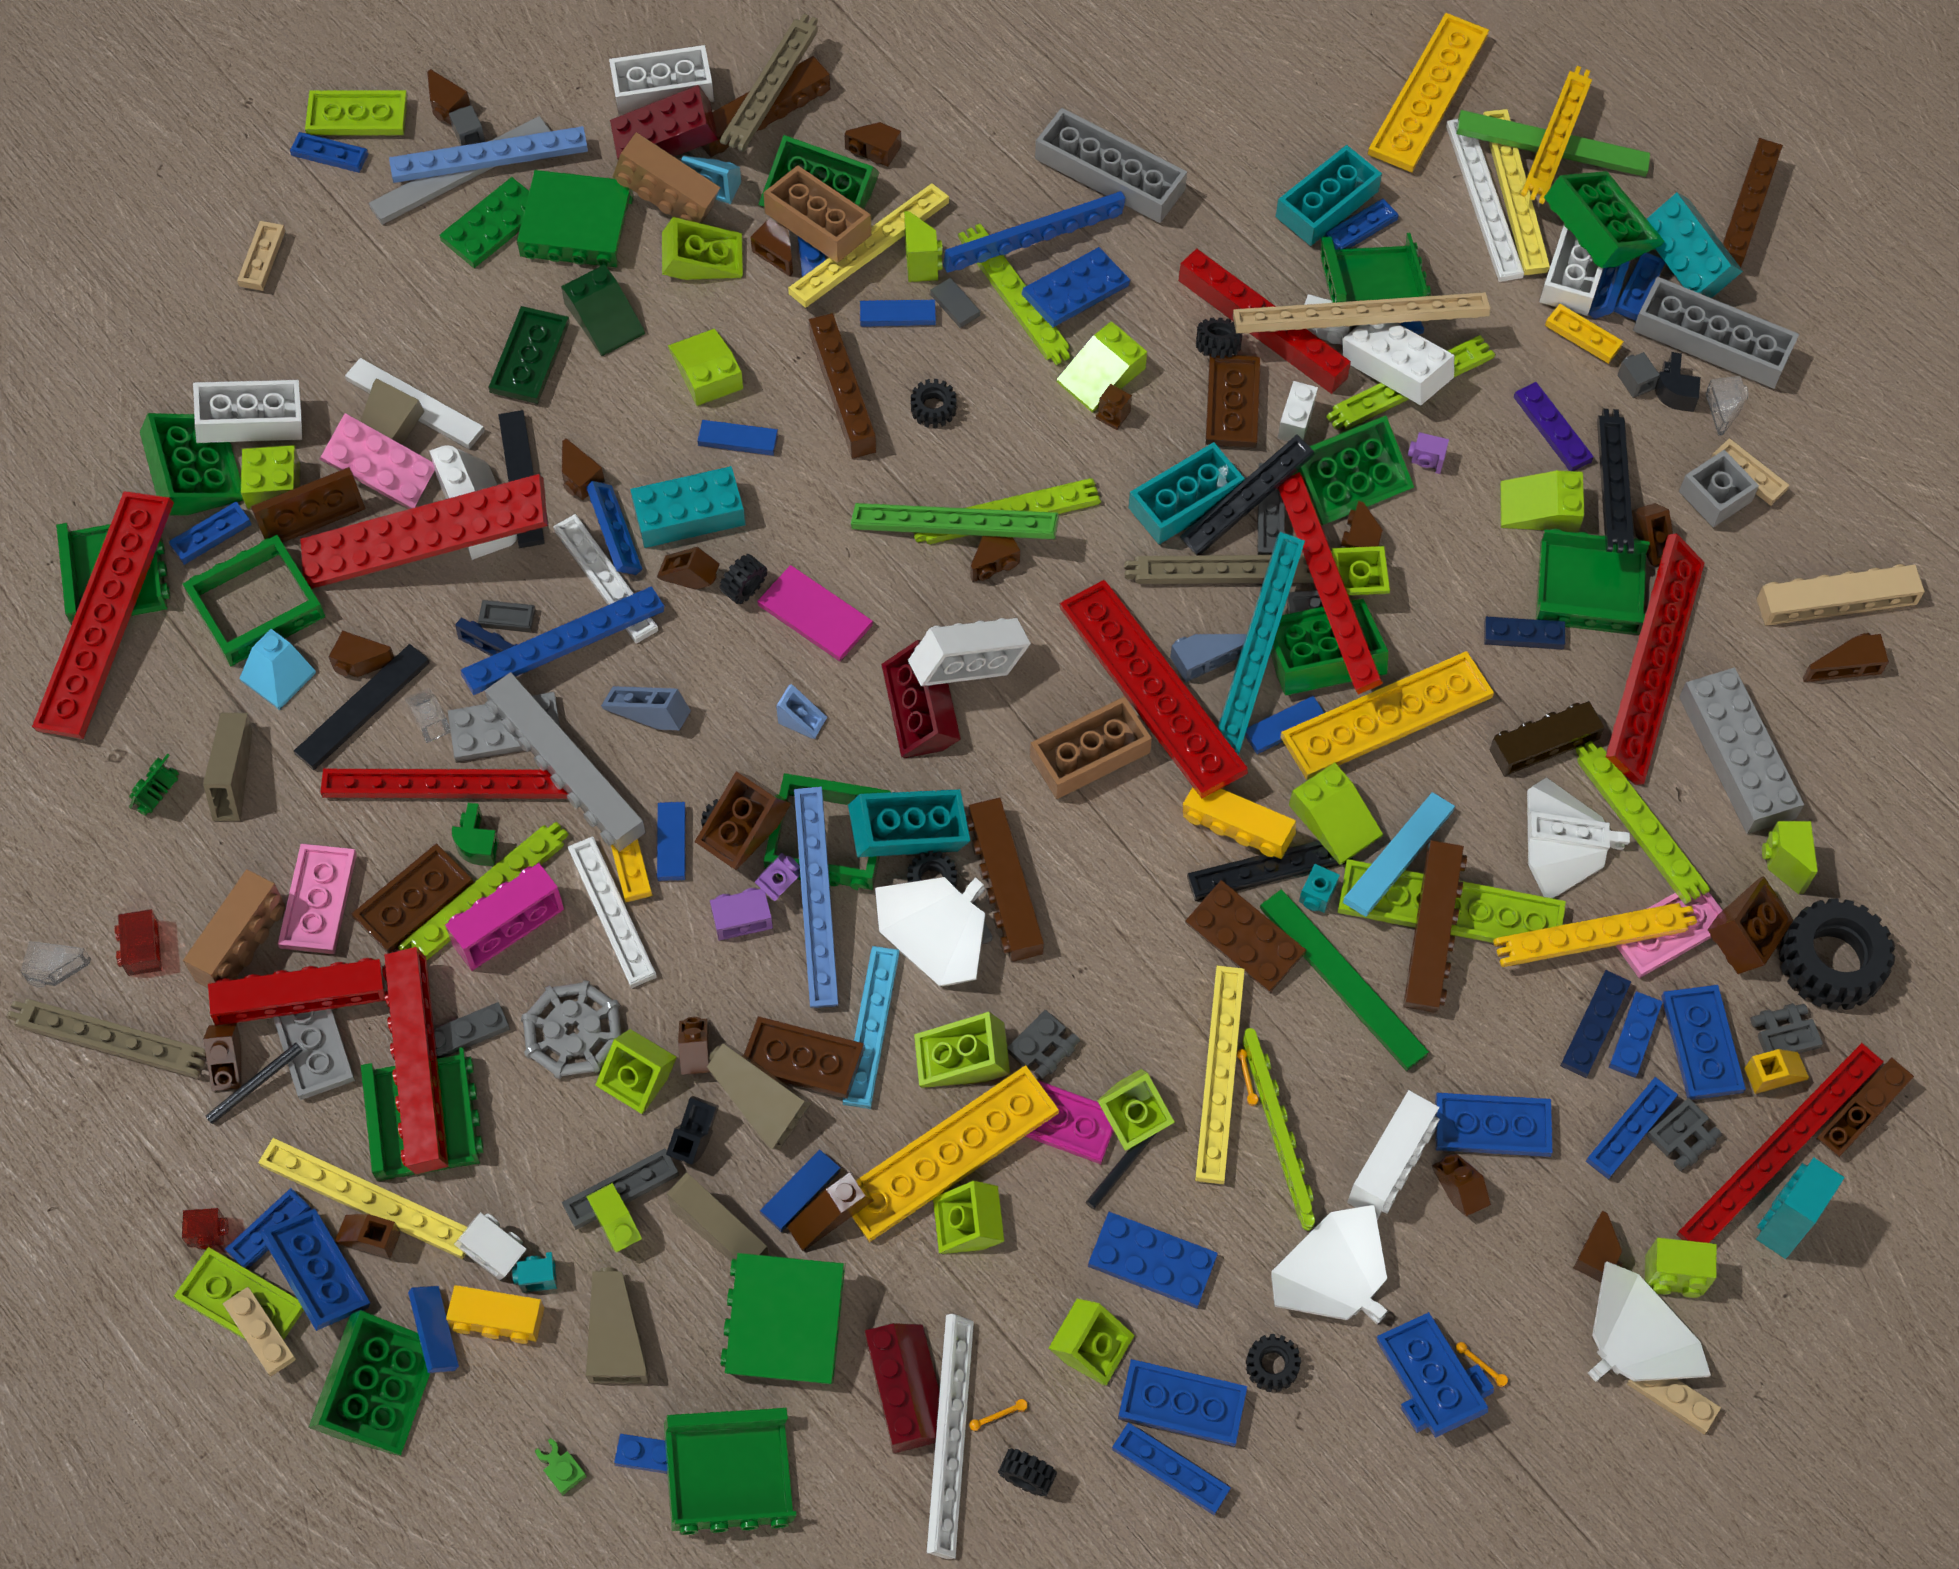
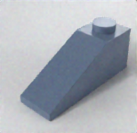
(1205, 653)
(650, 706)

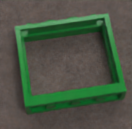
(284, 624)
(835, 793)

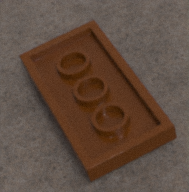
(1233, 401)
(309, 506)
(412, 898)
(1245, 936)
(805, 1056)

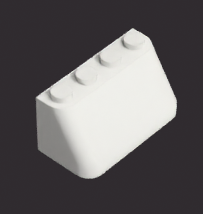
(462, 474)

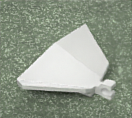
(1565, 839)
(934, 927)
(1334, 1268)
(1641, 1333)

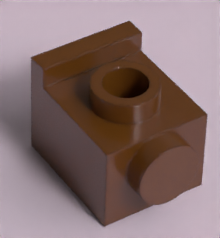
(1114, 406)

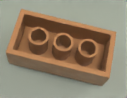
(665, 180)
(817, 213)
(1090, 747)
(235, 930)

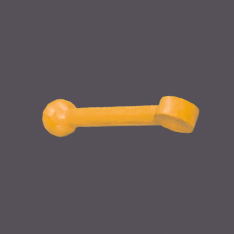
(1252, 1098)
(1500, 1379)
(1021, 1406)

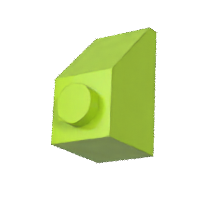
(614, 1217)

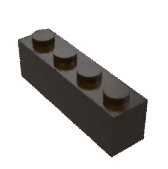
(1546, 737)

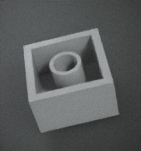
(1718, 488)

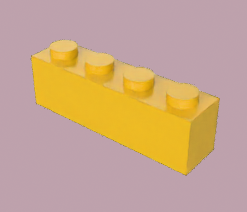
(1241, 820)

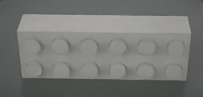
(1110, 164)
(1715, 332)
(1741, 750)

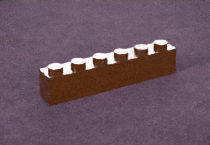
(805, 84)
(1751, 199)
(842, 386)
(1005, 880)
(1433, 927)

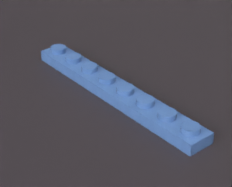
(488, 154)
(816, 897)

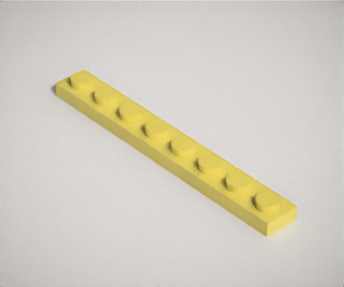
(1519, 208)
(884, 234)
(1219, 1075)
(362, 1196)

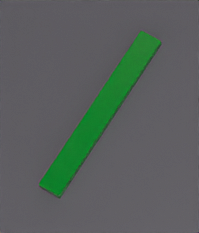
(1345, 981)

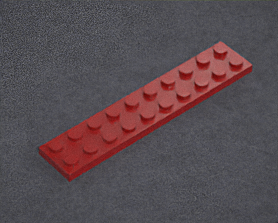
(424, 531)
(103, 615)
(1655, 660)
(1153, 689)

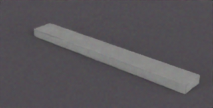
(425, 189)

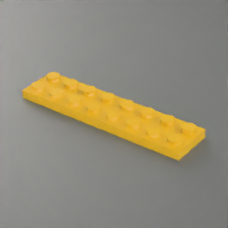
(1428, 92)
(1386, 714)
(953, 1150)

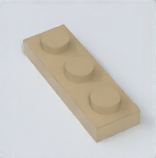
(261, 255)
(1770, 485)
(259, 1331)
(1679, 1401)

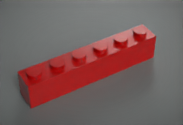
(296, 991)

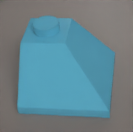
(721, 173)
(276, 669)

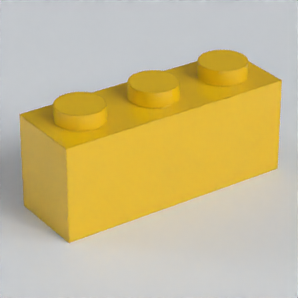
(495, 1314)

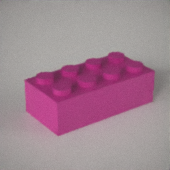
(504, 916)

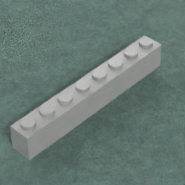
(565, 762)

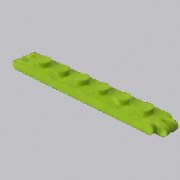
(1010, 288)
(1381, 397)
(1053, 499)
(1641, 823)
(534, 850)
(1283, 1140)

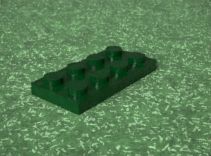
(529, 354)

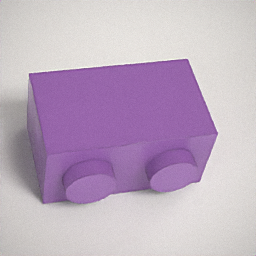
(741, 913)

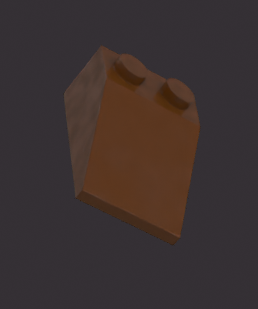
(742, 820)
(1751, 927)

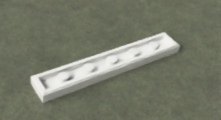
(436, 414)
(599, 570)
(612, 912)

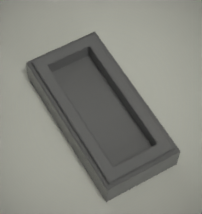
(955, 302)
(506, 616)

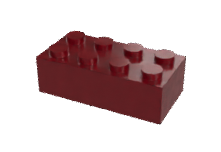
(673, 123)

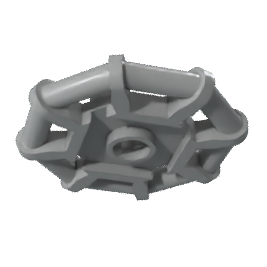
(556, 1030)

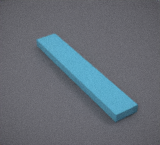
(1398, 854)
(873, 1023)

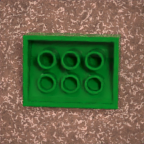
(843, 174)
(1602, 218)
(1354, 468)
(186, 471)
(1309, 655)
(373, 1385)

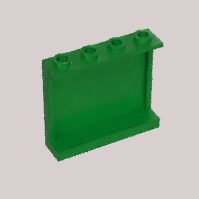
(573, 218)
(1373, 272)
(77, 560)
(1589, 585)
(458, 1115)
(783, 1318)
(728, 1470)

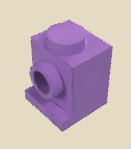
(1428, 451)
(770, 883)

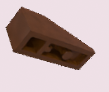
(1855, 658)
(830, 1210)

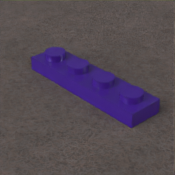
(1553, 427)

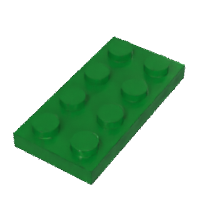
(488, 224)

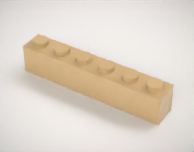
(1840, 594)

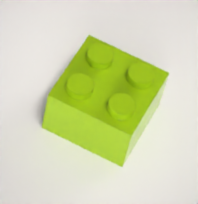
(268, 473)
(1680, 1267)

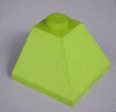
(1135, 1109)

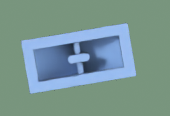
(799, 713)

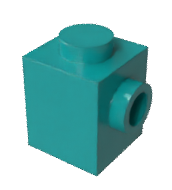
(1319, 888)

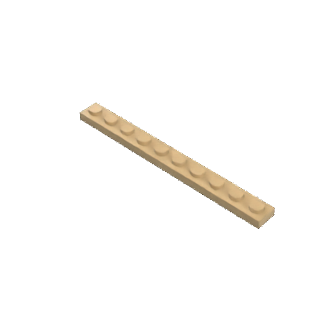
(1361, 312)

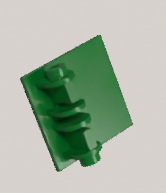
(142, 791)

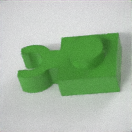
(562, 1469)

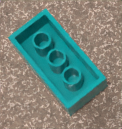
(1328, 195)
(1692, 247)
(1184, 493)
(688, 507)
(908, 822)
(1798, 1207)

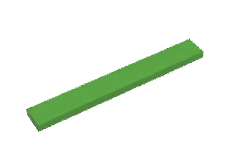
(1530, 138)
(955, 521)

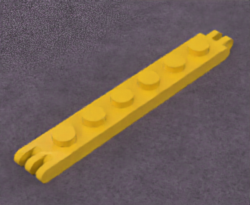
(1557, 134)
(1594, 934)

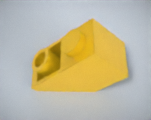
(1775, 1070)

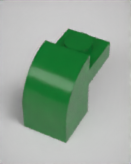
(472, 843)

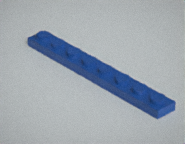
(1033, 232)
(563, 640)

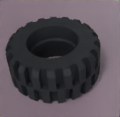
(1854, 927)

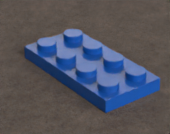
(1075, 287)
(1703, 1042)
(1494, 1124)
(1152, 1259)
(315, 1269)
(1432, 1374)
(1182, 1402)

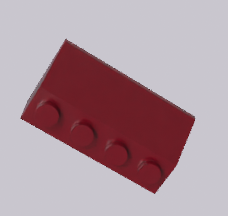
(920, 714)
(905, 1384)

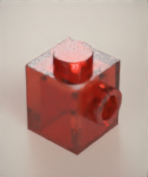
(204, 1228)

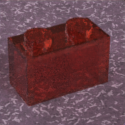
(138, 942)

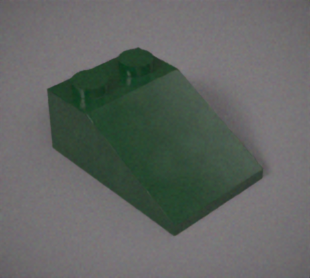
(602, 310)

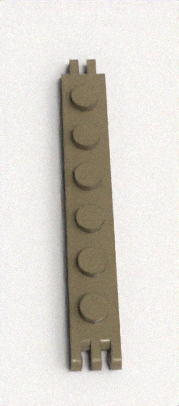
(770, 82)
(1206, 569)
(107, 1037)

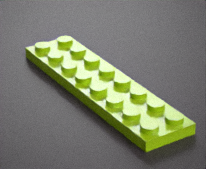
(1483, 909)

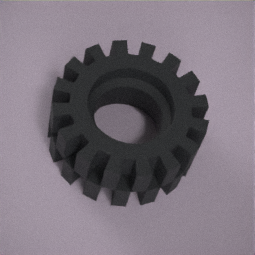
(1218, 338)
(937, 415)
(743, 579)
(931, 862)
(1285, 1350)
(1027, 1472)

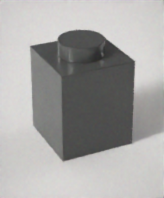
(466, 126)
(1638, 374)

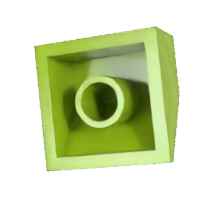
(922, 249)
(1363, 569)
(1791, 854)
(635, 1070)
(968, 1218)
(1091, 1340)

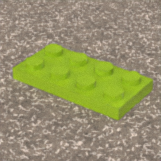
(356, 112)
(219, 1279)

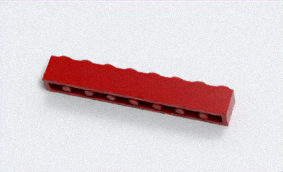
(1297, 347)
(415, 1061)

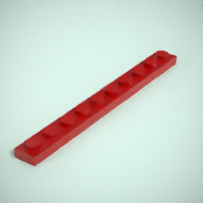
(1330, 585)
(439, 783)
(1781, 1146)

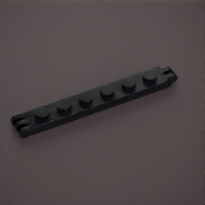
(1615, 482)

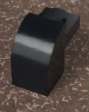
(1675, 389)
(694, 1132)

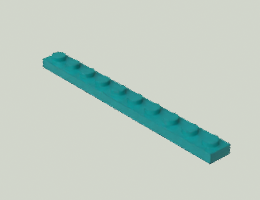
(1260, 639)

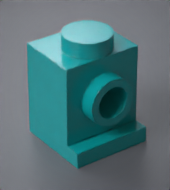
(535, 1273)

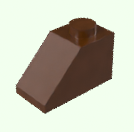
(445, 96)
(773, 245)
(578, 470)
(1653, 525)
(689, 568)
(358, 655)
(1599, 1248)

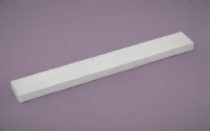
(1486, 205)
(950, 1437)

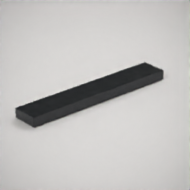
(518, 463)
(1247, 495)
(361, 707)
(1261, 869)

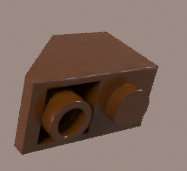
(874, 142)
(1364, 529)
(993, 556)
(693, 1045)
(223, 1056)
(1462, 1184)
(369, 1234)

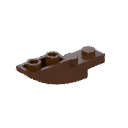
(1865, 1107)

